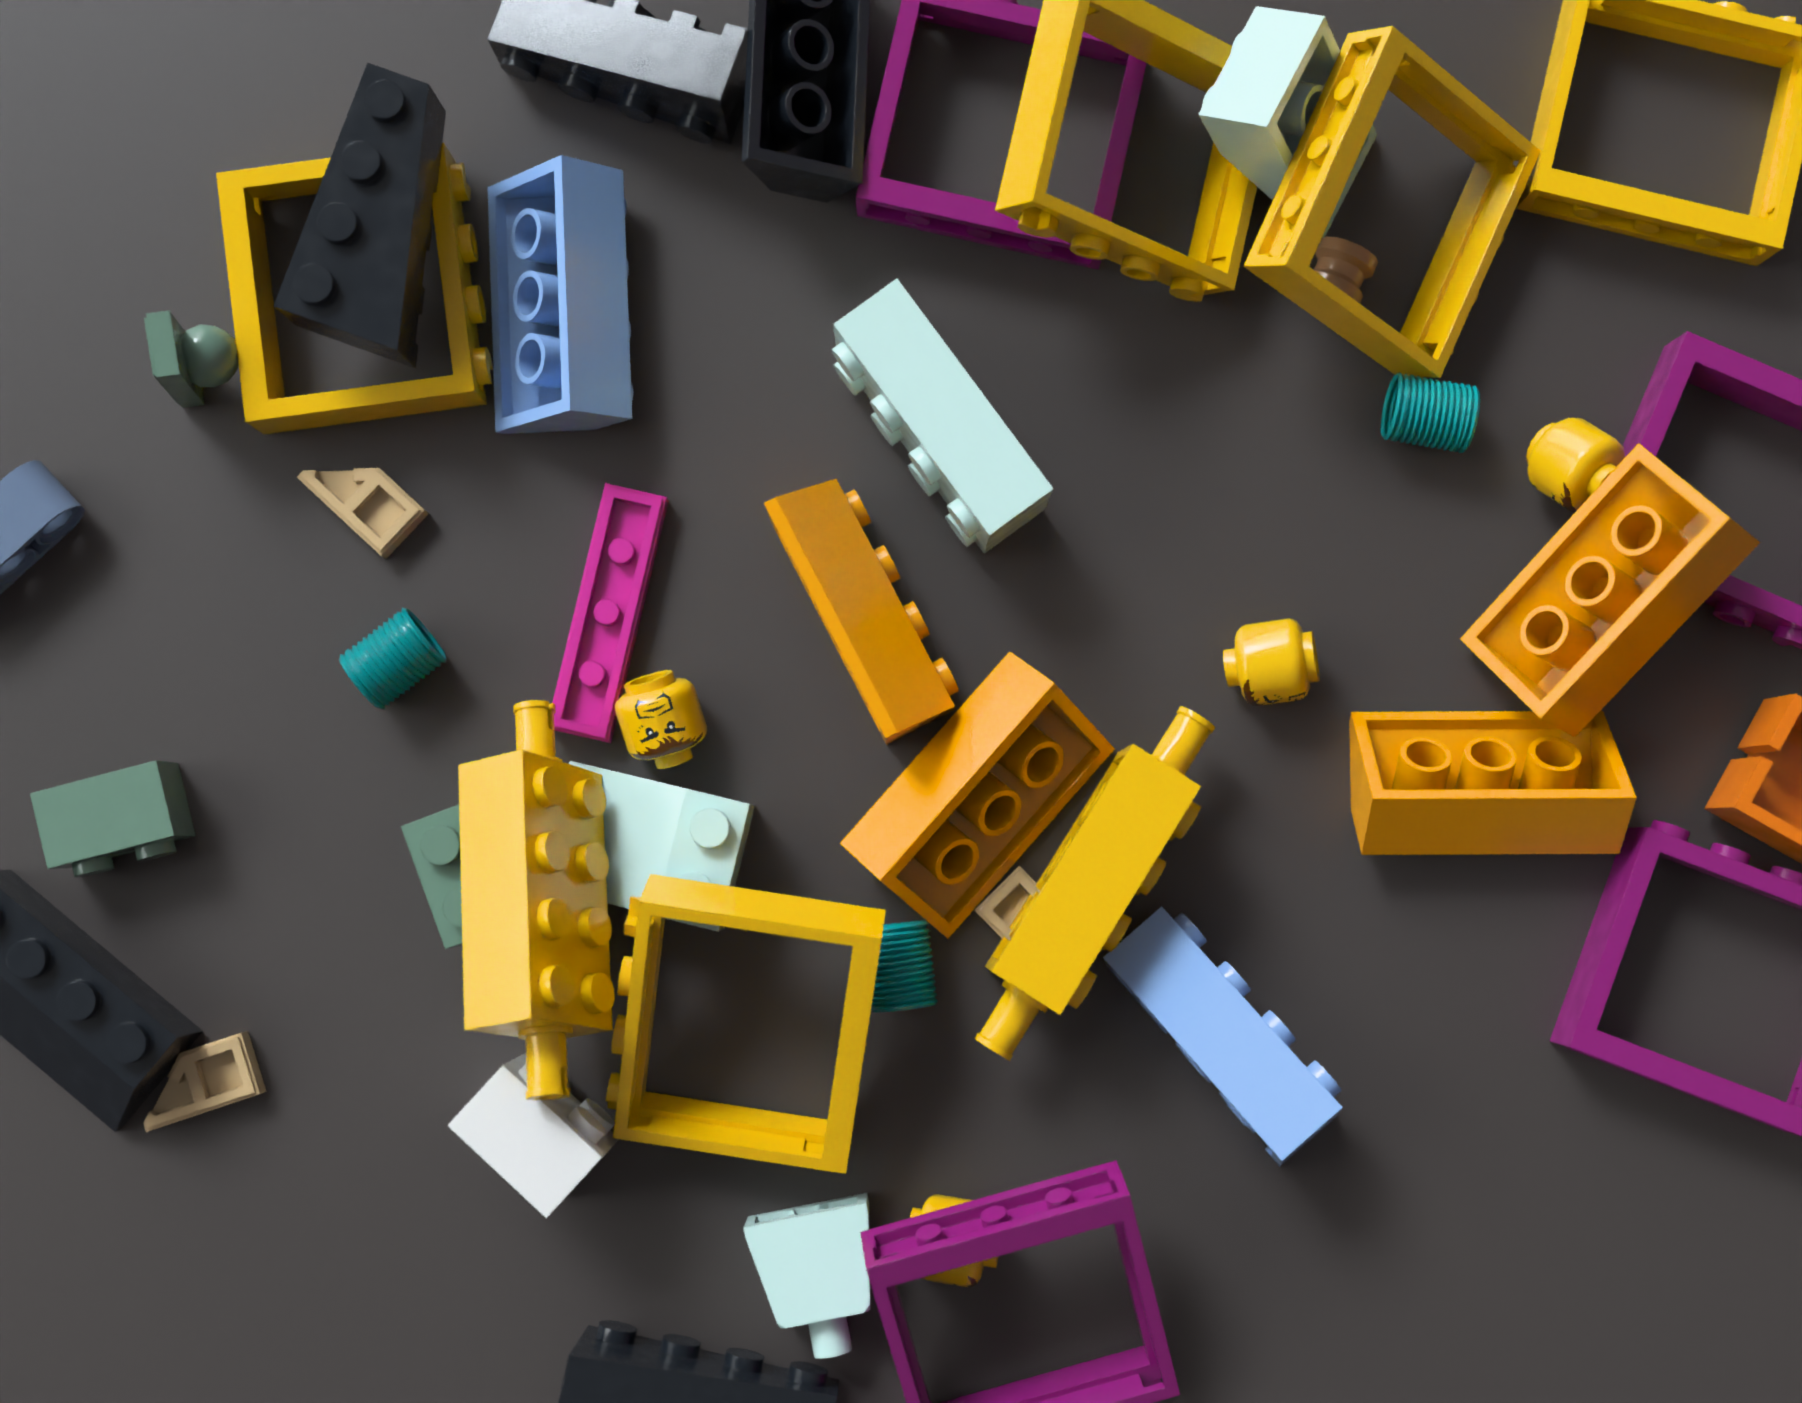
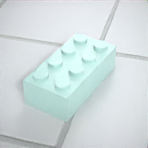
(939, 417)

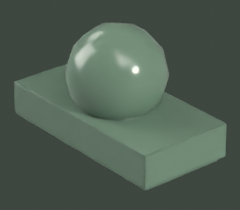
(189, 358)

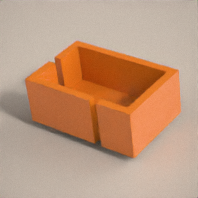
(1766, 788)

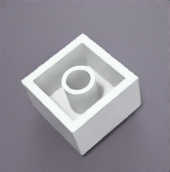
(534, 1144)

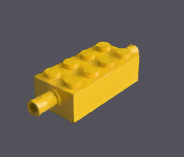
(1093, 879)
(535, 899)

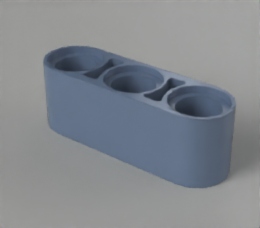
(33, 518)

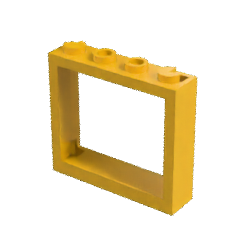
(1173, 48)
(1320, 168)
(1656, 217)
(255, 319)
(727, 1127)

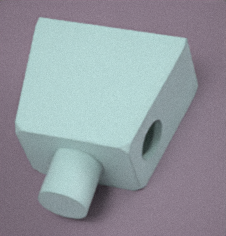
(814, 1267)

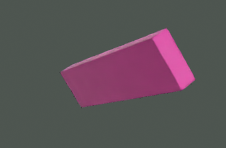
(608, 612)

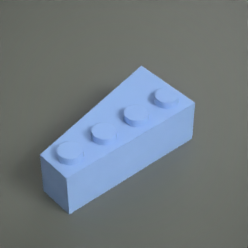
(1224, 1034)

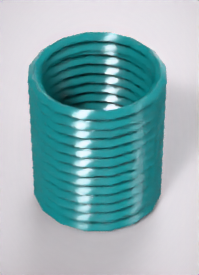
(1430, 412)
(392, 658)
(904, 969)

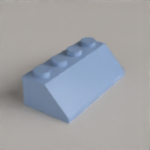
(560, 298)

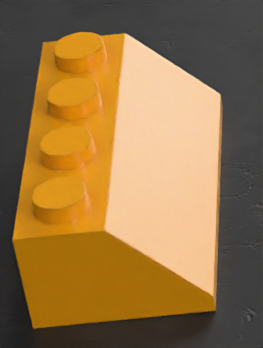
(1607, 591)
(861, 609)
(1485, 784)
(978, 794)

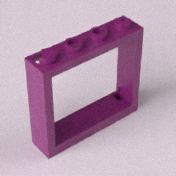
(964, 215)
(1754, 387)
(1607, 943)
(1006, 1225)

